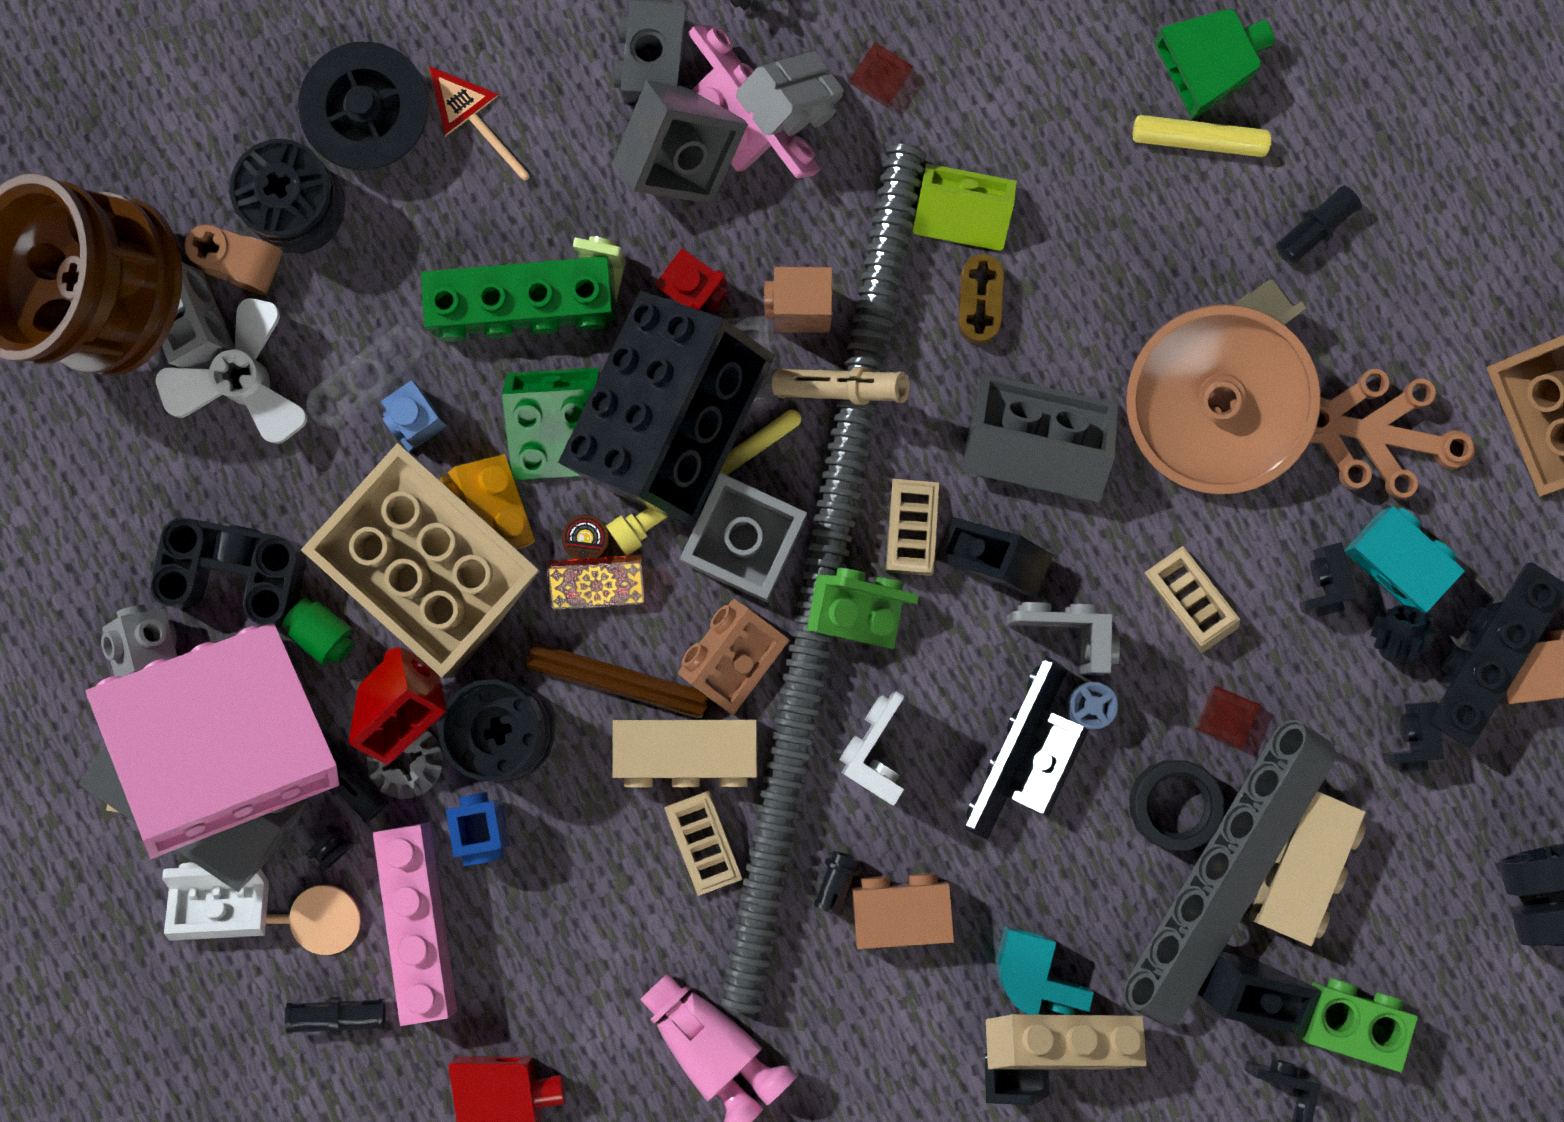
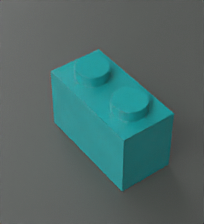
(1405, 559)

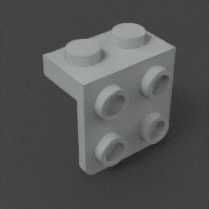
(1098, 645)

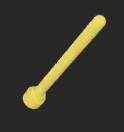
(631, 530)

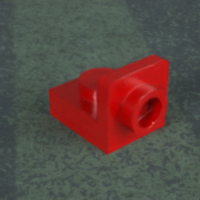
(693, 283)

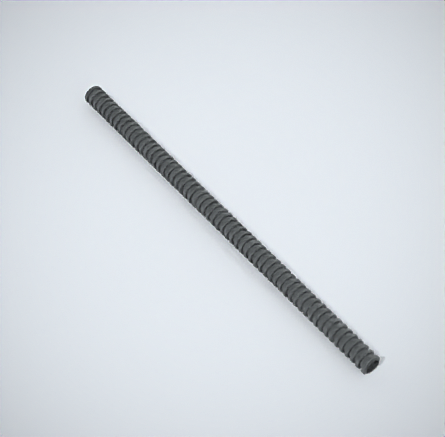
(827, 555)

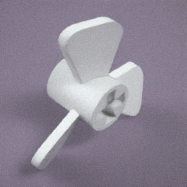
(190, 389)

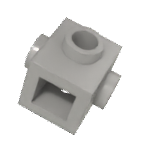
(138, 639)

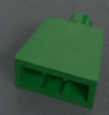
(1211, 57)

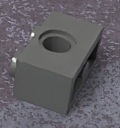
(647, 26)

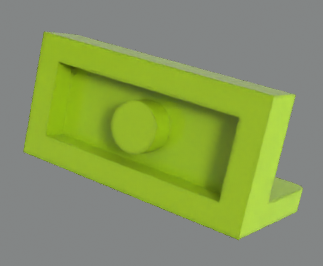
(964, 207)

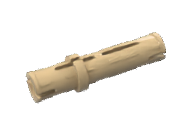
(856, 385)

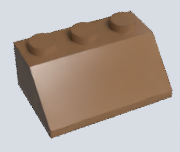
(1533, 402)

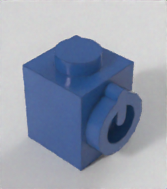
(478, 829)

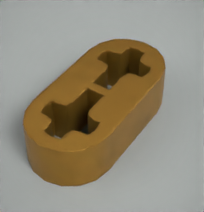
(969, 299)

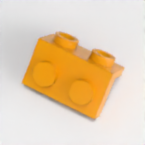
(493, 495)

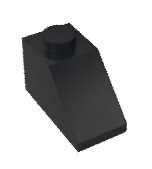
(995, 556)
(1259, 994)

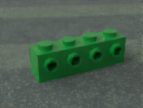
(519, 298)

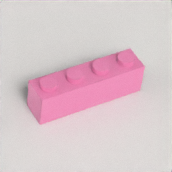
(415, 924)

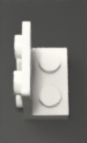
(876, 776)

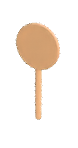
(322, 919)

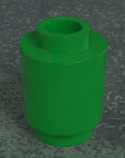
(319, 631)

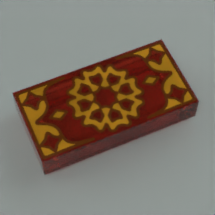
(596, 582)

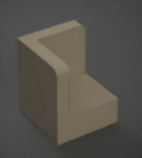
(1273, 302)

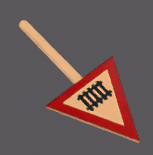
(461, 101)

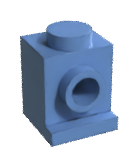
(411, 416)

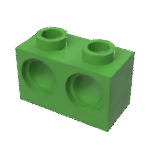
(1354, 1032)

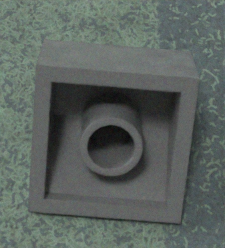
(678, 144)

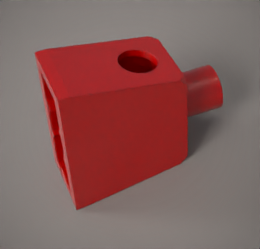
(395, 705)
(501, 1089)

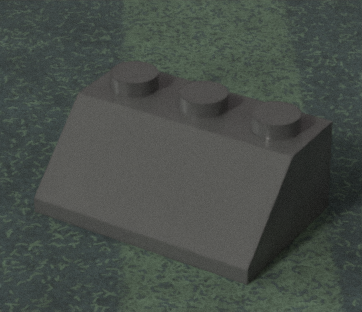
(1041, 438)

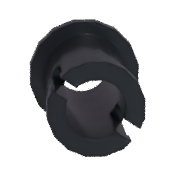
(837, 882)

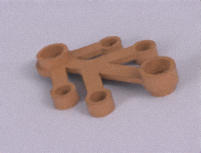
(1375, 433)

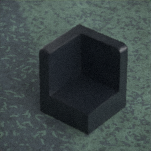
(1016, 1085)

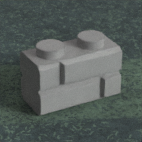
(790, 94)

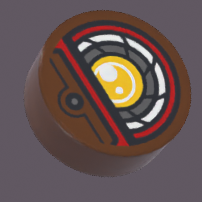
(585, 537)

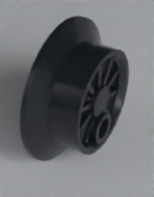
(363, 105)

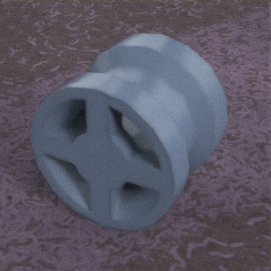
(1098, 701)

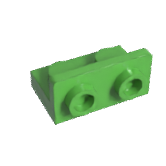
(858, 609)

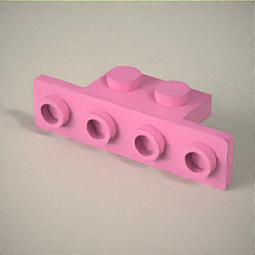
(721, 88)

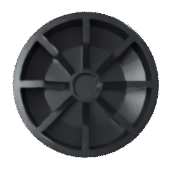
(1539, 875)

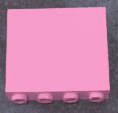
(212, 738)

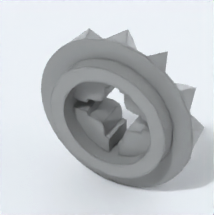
(423, 772)

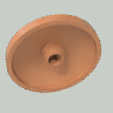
(1223, 399)

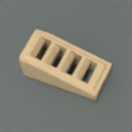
(909, 565)
(1202, 640)
(690, 805)

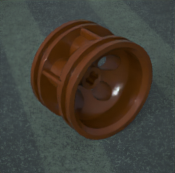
(86, 251)

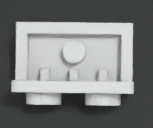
(208, 908)

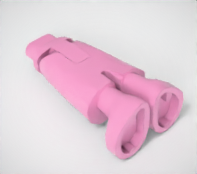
(714, 1050)

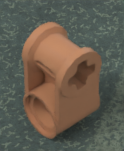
(240, 259)

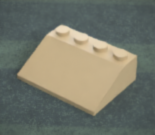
(421, 562)

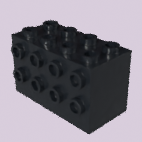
(667, 407)

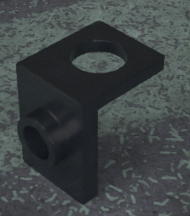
(1289, 1075)

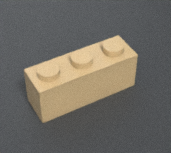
(685, 751)
(1309, 870)
(1065, 1042)

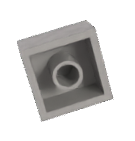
(743, 537)

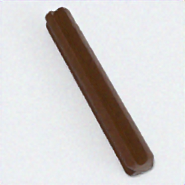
(617, 680)

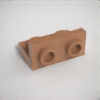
(732, 655)

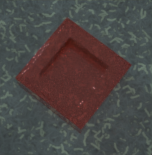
(881, 74)
(1227, 716)

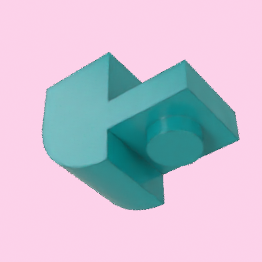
(1024, 970)

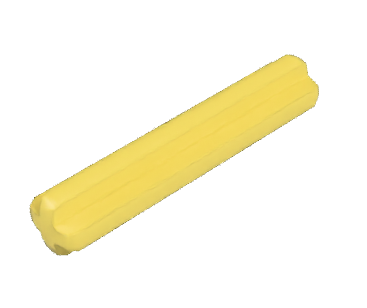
(1201, 136)

